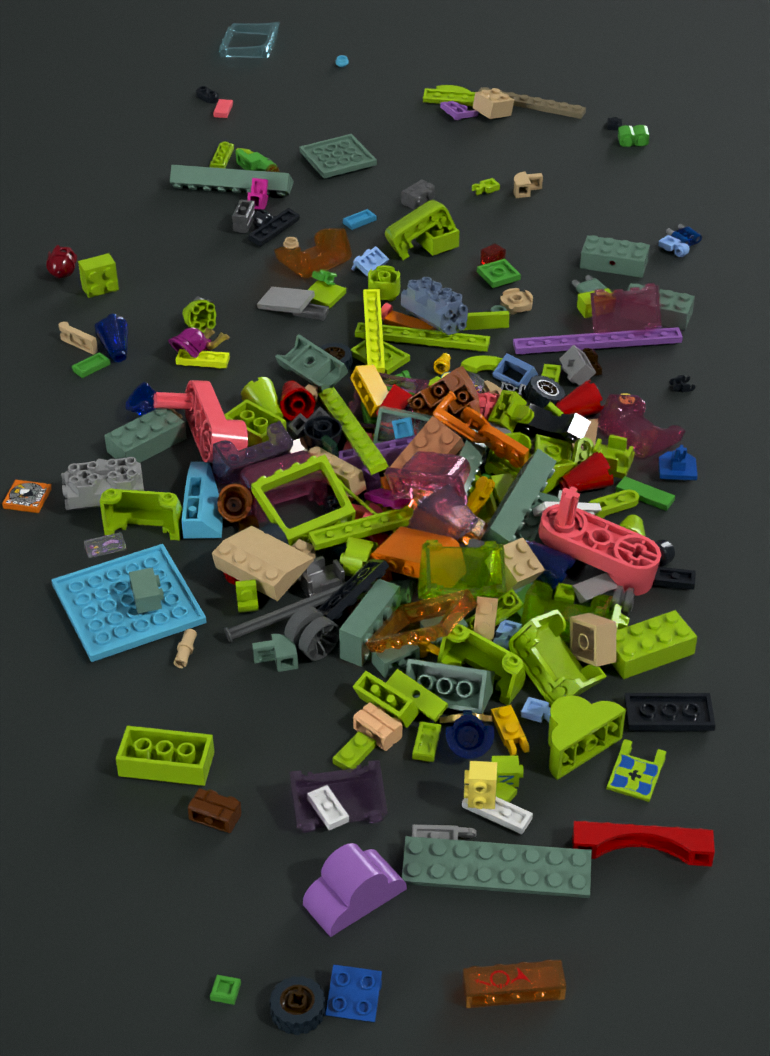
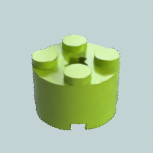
(386, 280)
(356, 554)

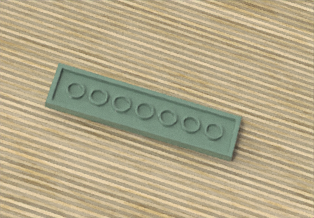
(497, 867)

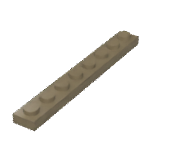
(545, 105)

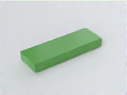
(647, 493)

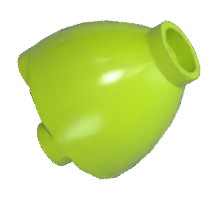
(200, 315)

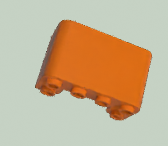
(403, 551)

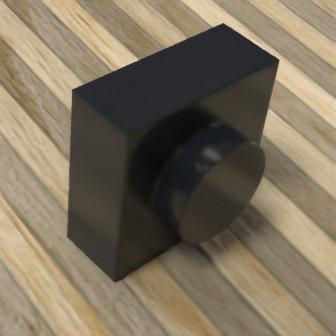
(614, 123)

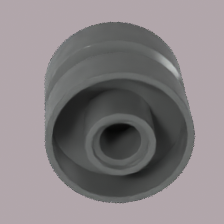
(312, 632)

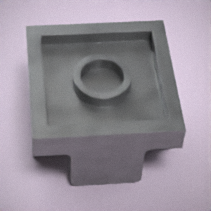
(321, 577)

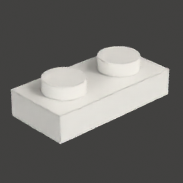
(328, 807)

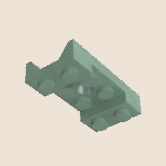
(322, 373)

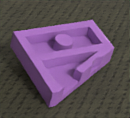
(457, 110)

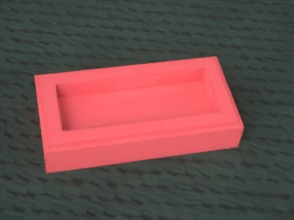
(223, 108)

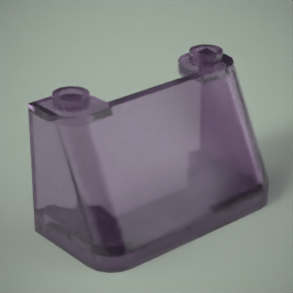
(356, 790)

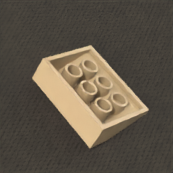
(261, 557)

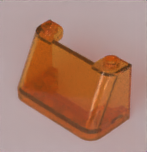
(330, 250)

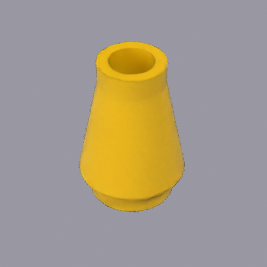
(442, 364)

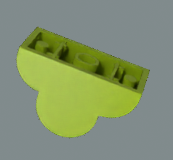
(581, 731)

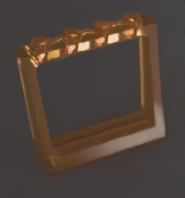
(451, 605)

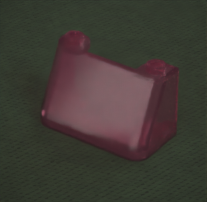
(624, 418)

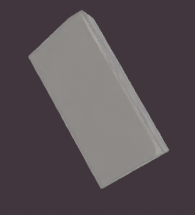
(594, 586)

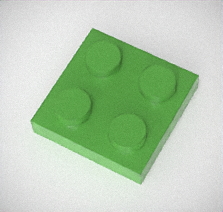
(498, 273)

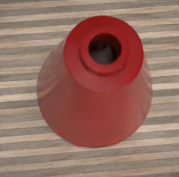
(296, 400)
(583, 400)
(589, 474)

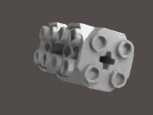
(88, 481)

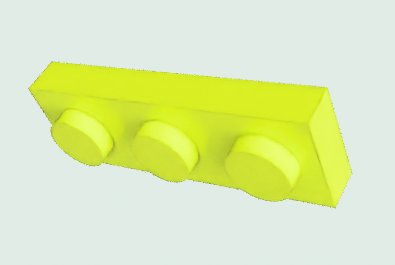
(204, 359)

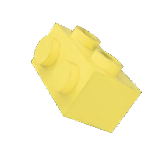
(482, 784)

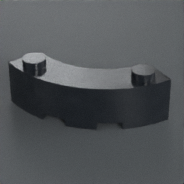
(567, 427)

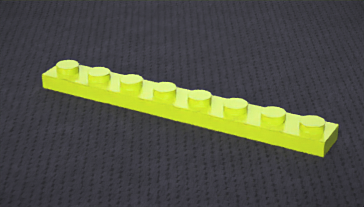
(373, 329)

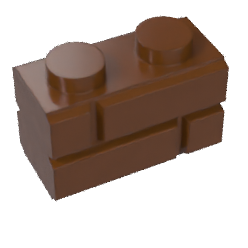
(214, 810)

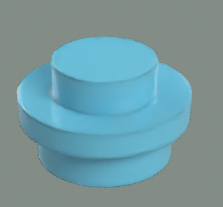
(342, 61)

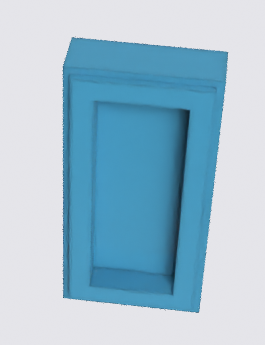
(359, 219)

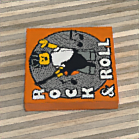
(26, 496)

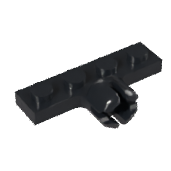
(271, 226)

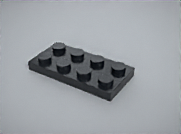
(349, 591)
(669, 712)

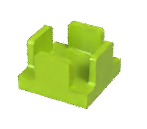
(616, 455)

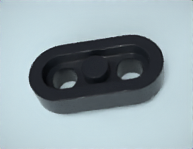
(207, 94)
(330, 503)

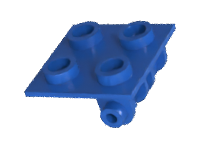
(354, 993)

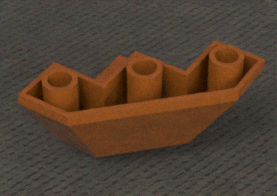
(457, 382)

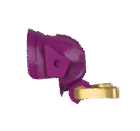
(195, 341)

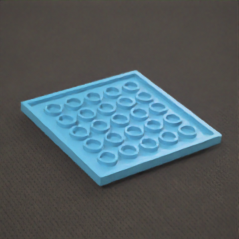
(104, 607)

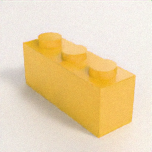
(369, 387)

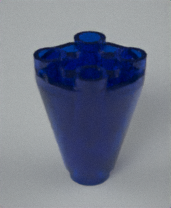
(114, 336)
(553, 562)

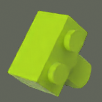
(510, 410)

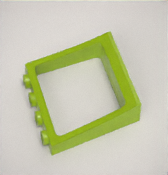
(297, 470)

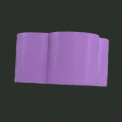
(351, 887)

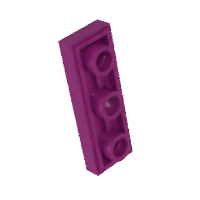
(385, 497)

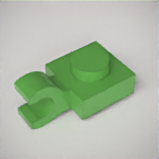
(324, 275)

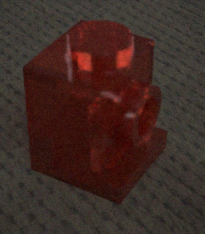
(492, 253)

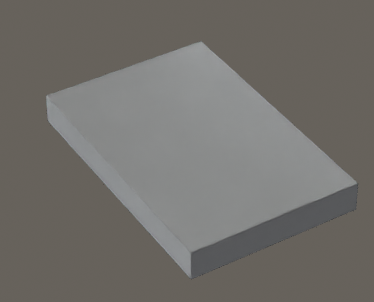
(285, 299)

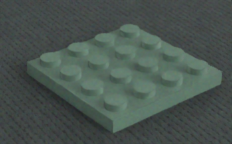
(338, 156)

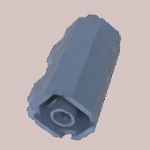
(435, 305)

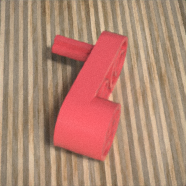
(204, 417)
(622, 553)

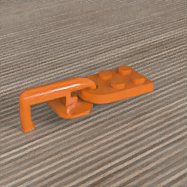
(493, 438)

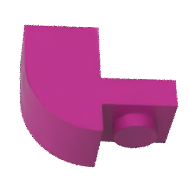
(259, 193)

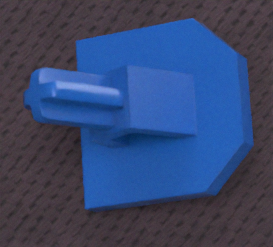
(677, 465)

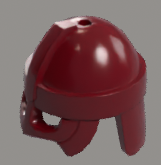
(61, 263)

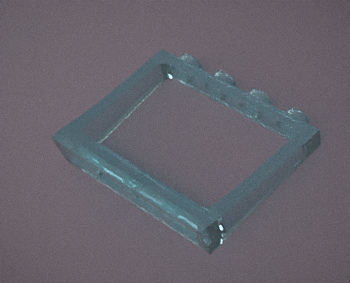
(262, 51)

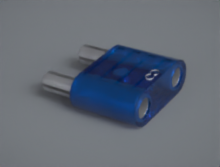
(686, 235)

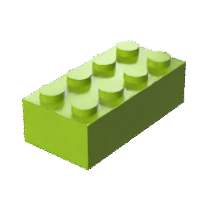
(653, 644)
(165, 755)

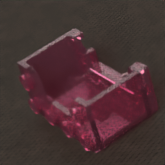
(312, 485)

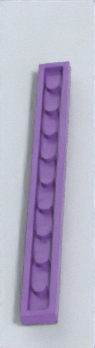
(597, 340)

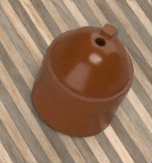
(237, 495)

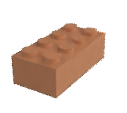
(431, 438)

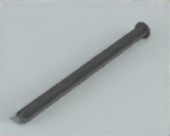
(278, 615)

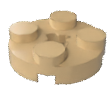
(516, 301)

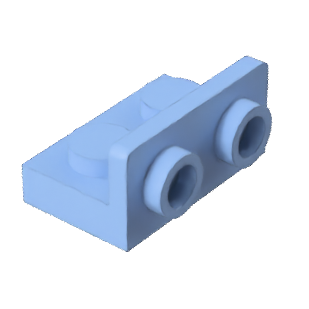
(369, 260)

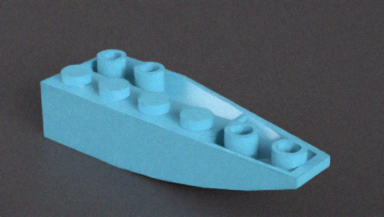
(200, 506)

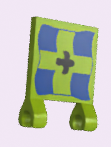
(635, 775)

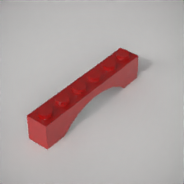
(687, 844)

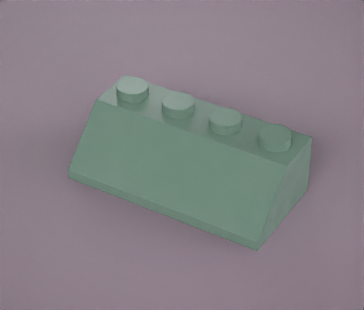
(457, 685)

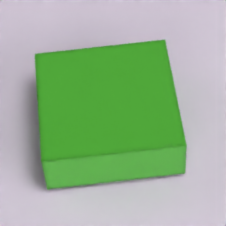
(225, 989)

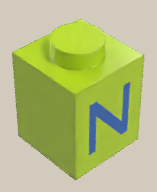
(508, 769)

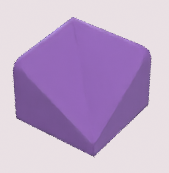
(372, 481)

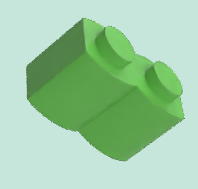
(634, 135)

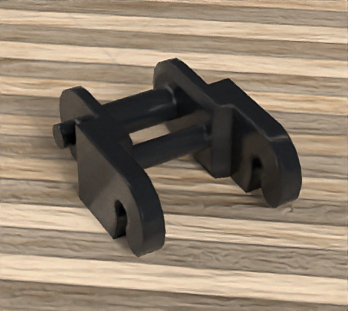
(680, 384)

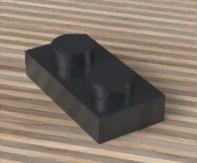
(675, 578)

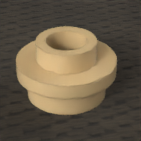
(291, 242)

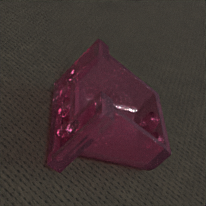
(428, 472)

